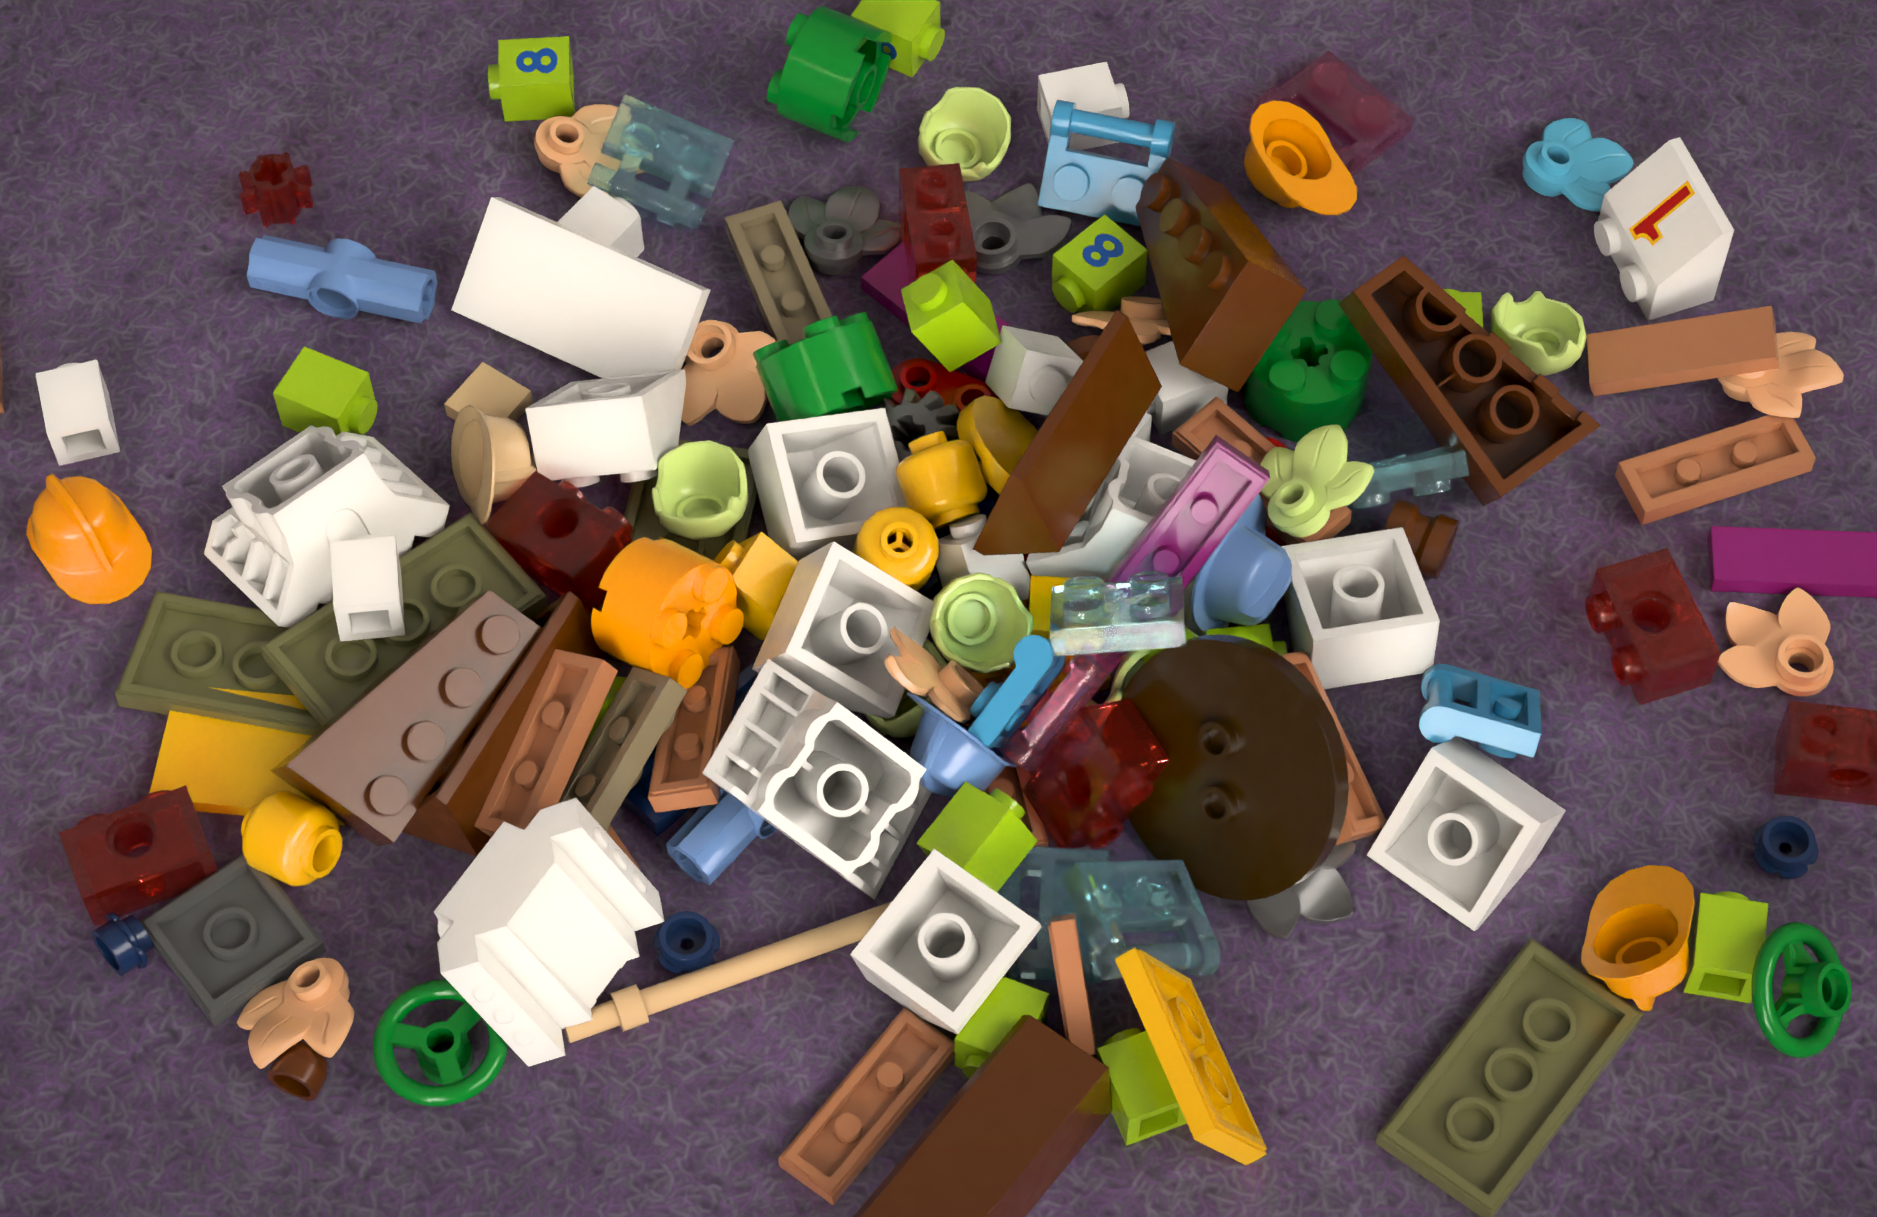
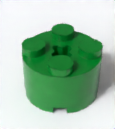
(830, 72)
(827, 372)
(1310, 373)

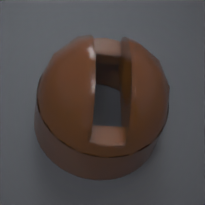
(299, 1072)

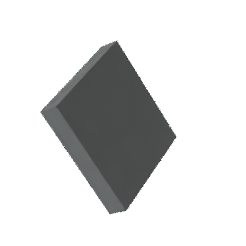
(231, 938)

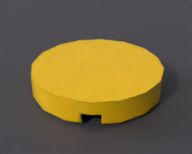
(997, 436)

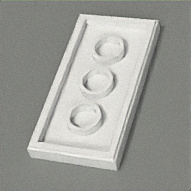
(577, 296)

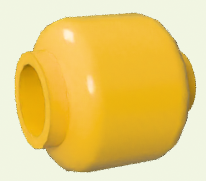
(942, 479)
(900, 531)
(291, 838)

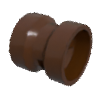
(1427, 535)

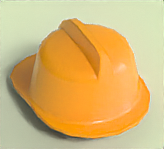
(1295, 161)
(88, 540)
(1641, 933)

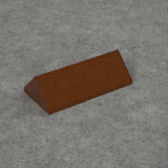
(1074, 447)
(461, 791)
(1001, 1132)

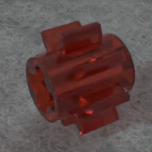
(276, 189)

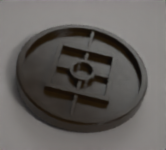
(1251, 767)

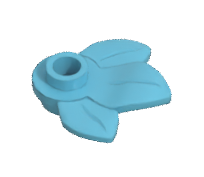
(1574, 164)

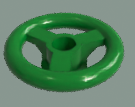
(1807, 988)
(442, 1068)

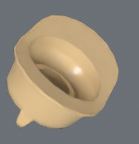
(488, 459)

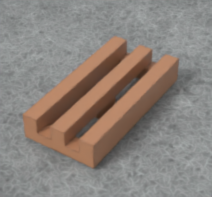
(1072, 982)

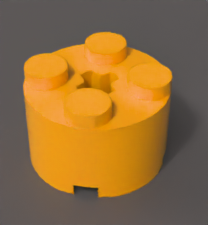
(666, 609)

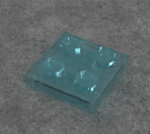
(1117, 615)

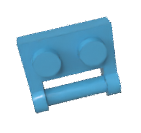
(1098, 182)
(1005, 706)
(1500, 714)

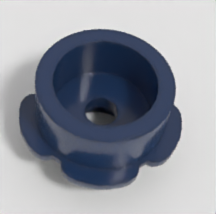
(1791, 833)
(686, 927)
(122, 943)

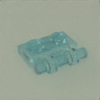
(666, 148)
(1423, 471)

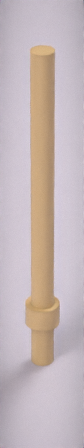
(633, 1006)

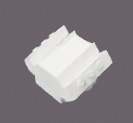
(303, 499)
(1117, 516)
(820, 777)
(543, 926)

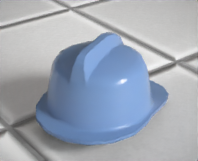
(1242, 575)
(953, 754)

